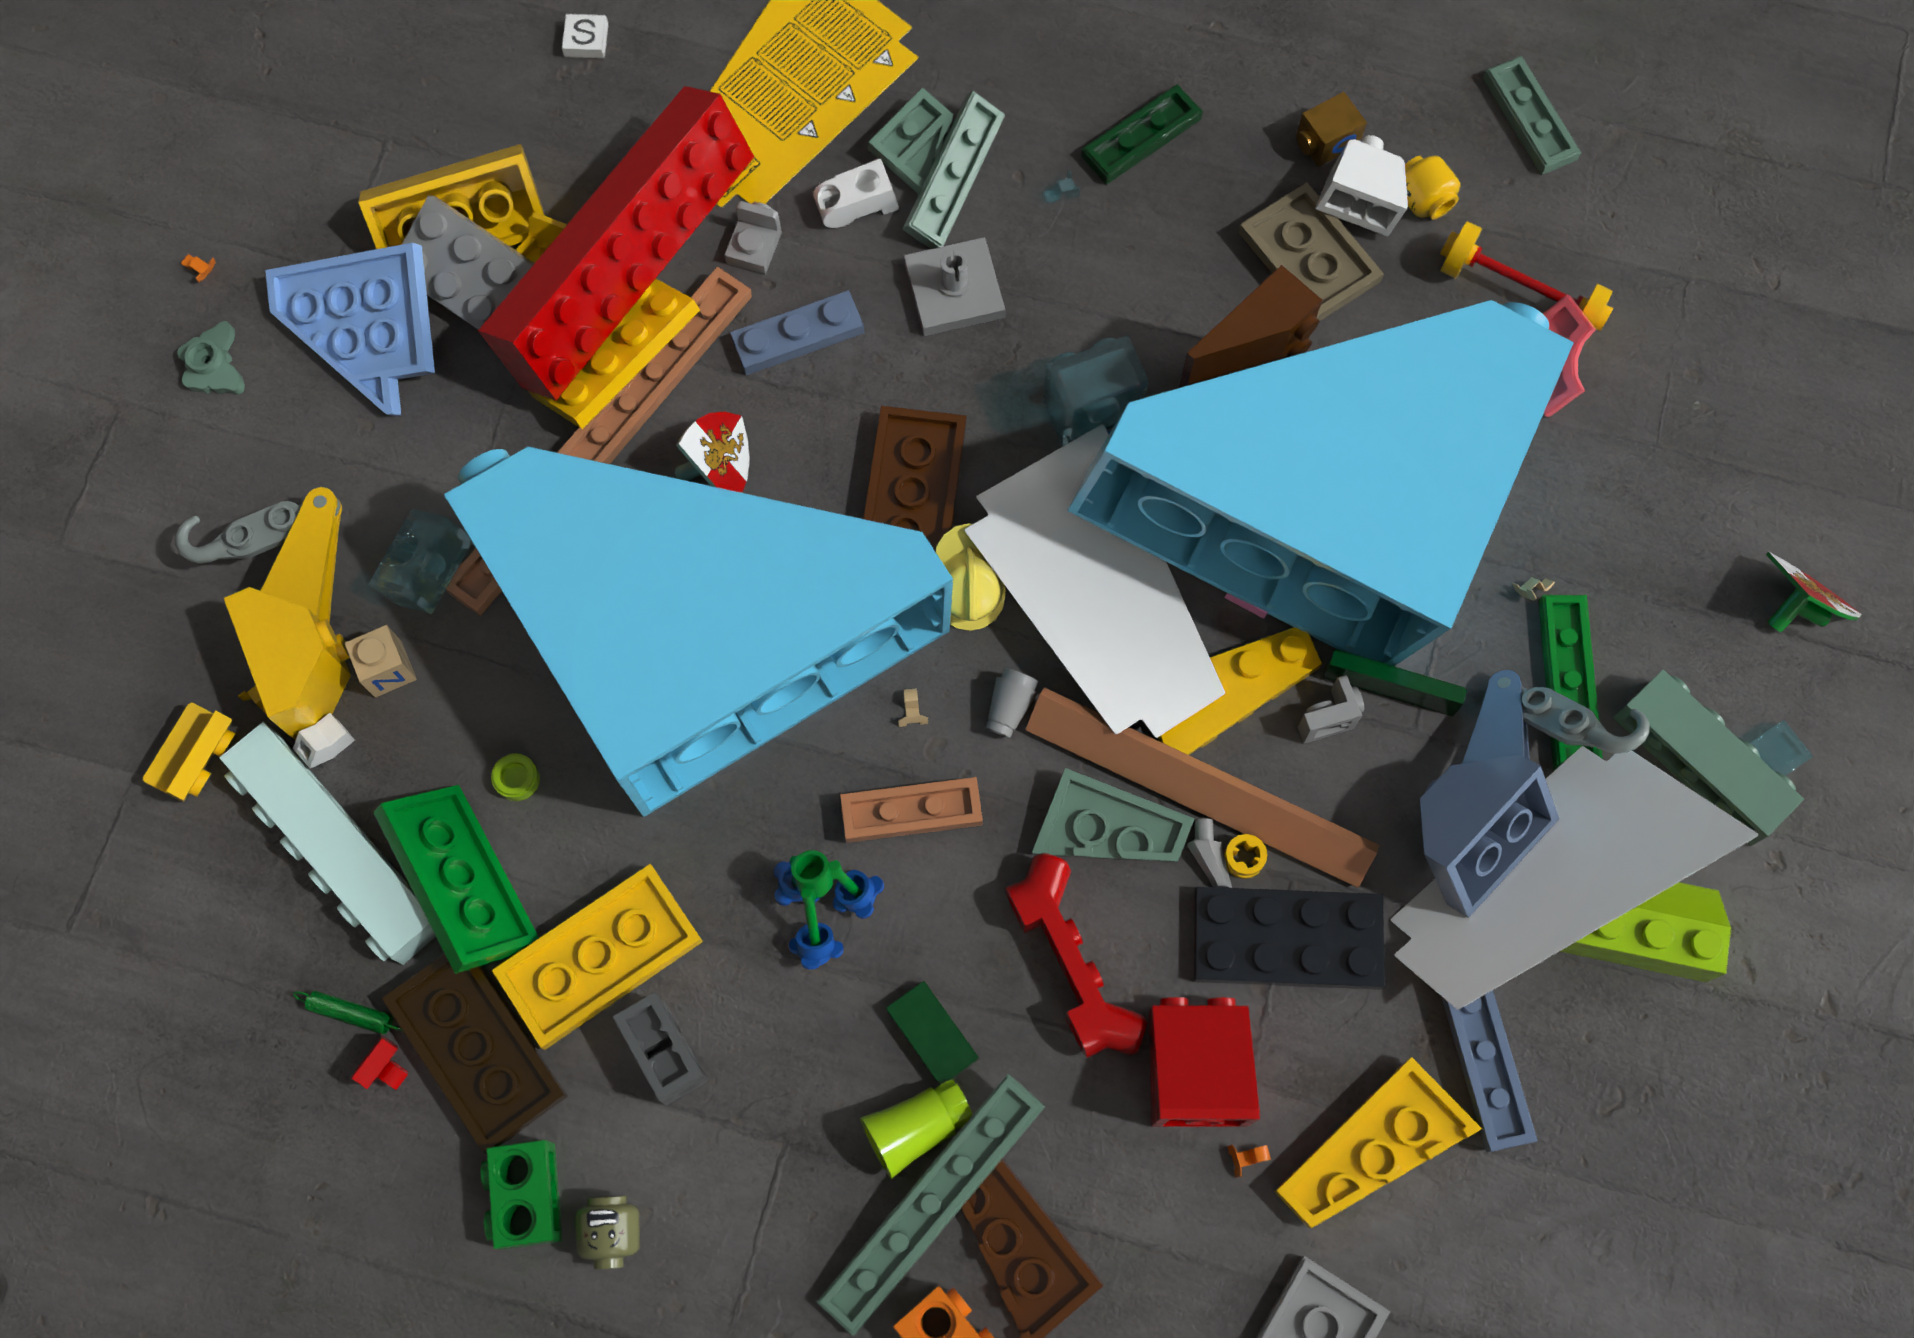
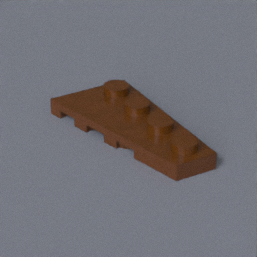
(1029, 1255)

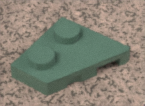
(913, 139)

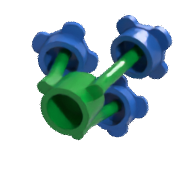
(808, 879)

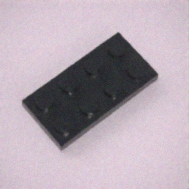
(1289, 938)

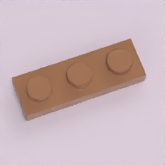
(911, 809)

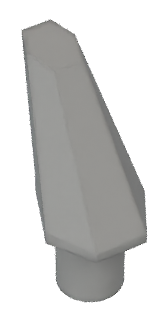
(1209, 854)

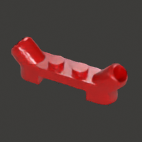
(1094, 1022)

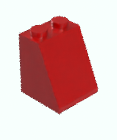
(1202, 1064)

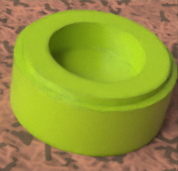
(515, 777)

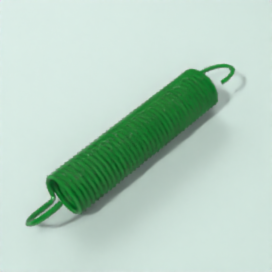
(348, 1012)

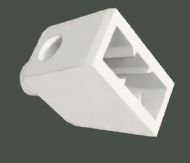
(1366, 186)

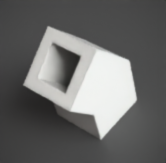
(322, 741)

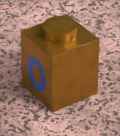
(1329, 127)

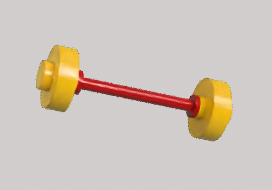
(1462, 250)

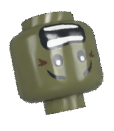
(607, 1231)

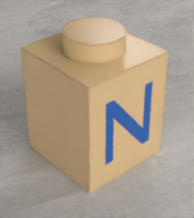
(380, 661)

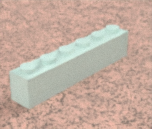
(330, 842)

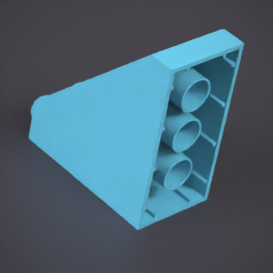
(1339, 478)
(691, 609)

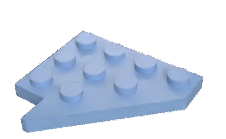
(361, 316)

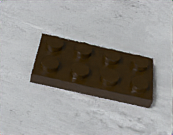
(475, 1051)

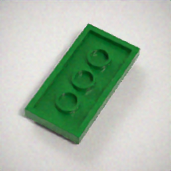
(456, 877)

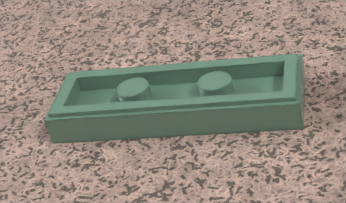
(1531, 115)

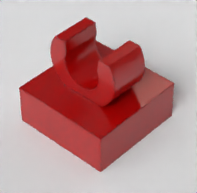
(379, 1064)

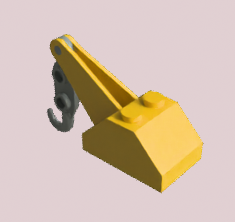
(286, 624)

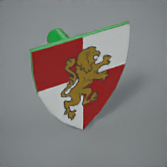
(1808, 600)

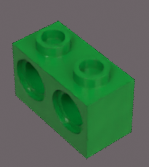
(537, 1192)

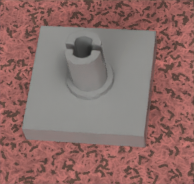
(954, 286)

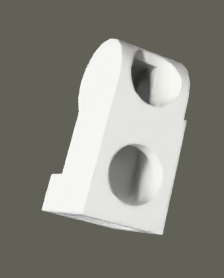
(855, 195)

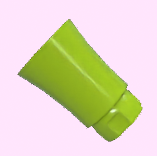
(916, 1125)

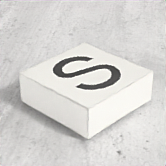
(585, 36)

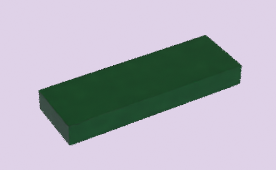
(1141, 134)
(1396, 683)

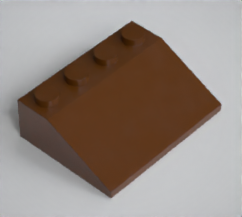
(1260, 330)

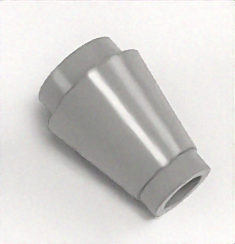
(1010, 701)

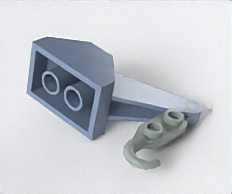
(1497, 801)

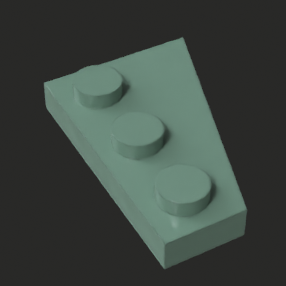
(1109, 824)

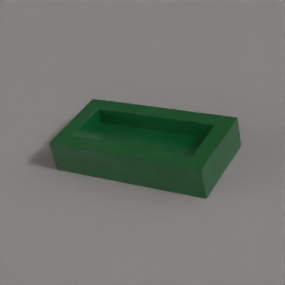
(932, 1033)

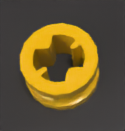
(1250, 843)

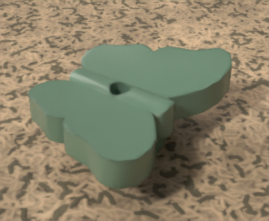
(209, 361)

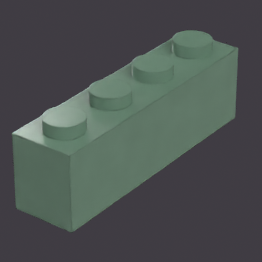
(1709, 756)

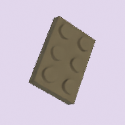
(1312, 249)

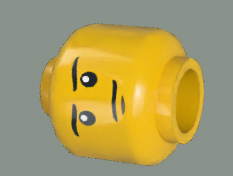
(1430, 187)

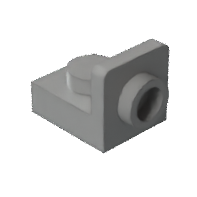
(754, 237)
(1329, 719)

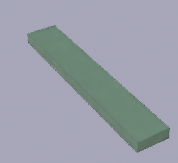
(930, 1204)

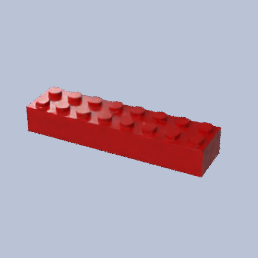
(618, 243)

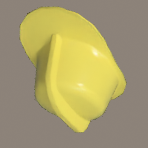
(976, 589)

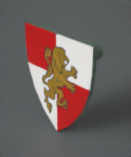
(716, 450)

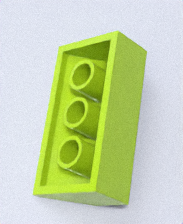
(1672, 933)

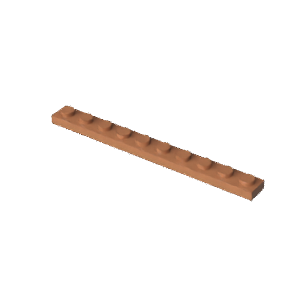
(615, 425)

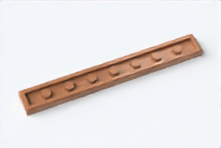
(1203, 788)

